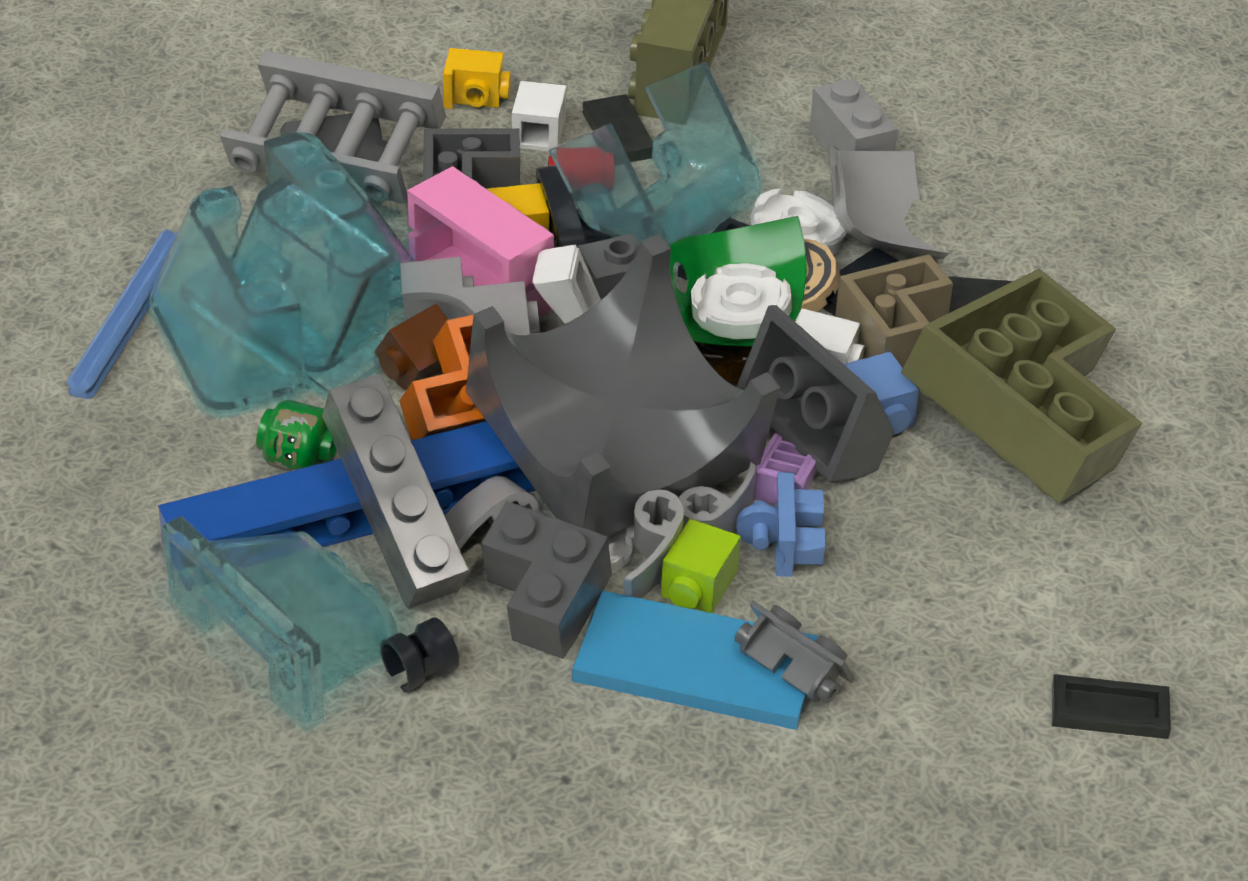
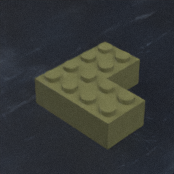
(672, 40)
(1018, 381)

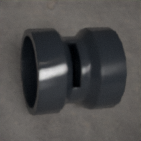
(421, 653)

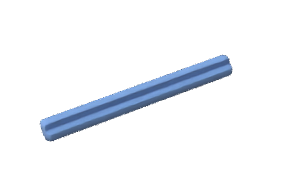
(120, 322)

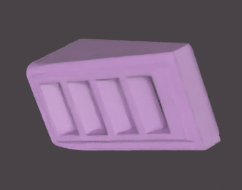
(782, 457)

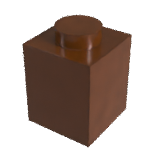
(409, 349)

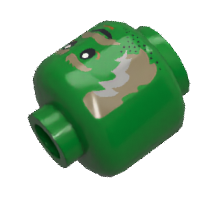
(294, 436)

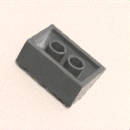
(819, 400)

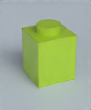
(700, 566)

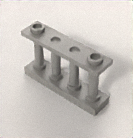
(346, 89)

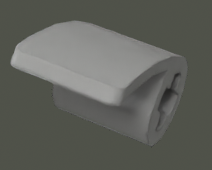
(484, 505)
(717, 509)
(653, 540)

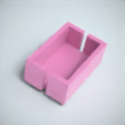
(468, 221)

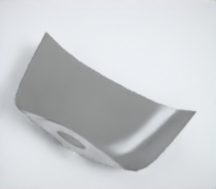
(874, 196)

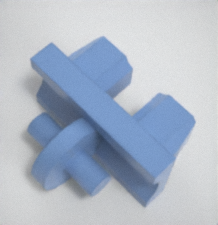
(766, 524)

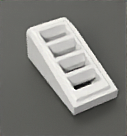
(565, 282)

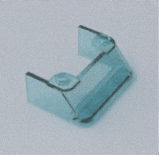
(699, 154)

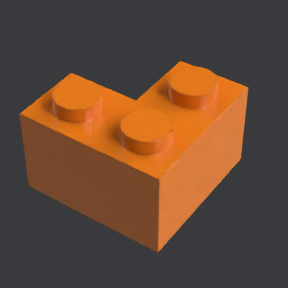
(441, 400)

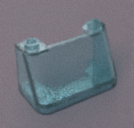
(228, 338)

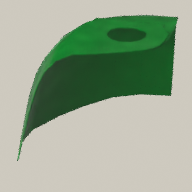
(768, 244)

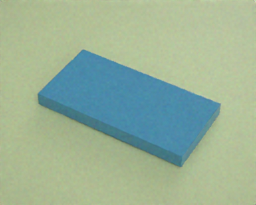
(682, 660)

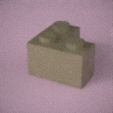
(894, 303)

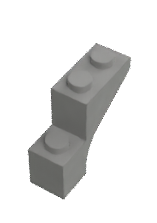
(443, 283)

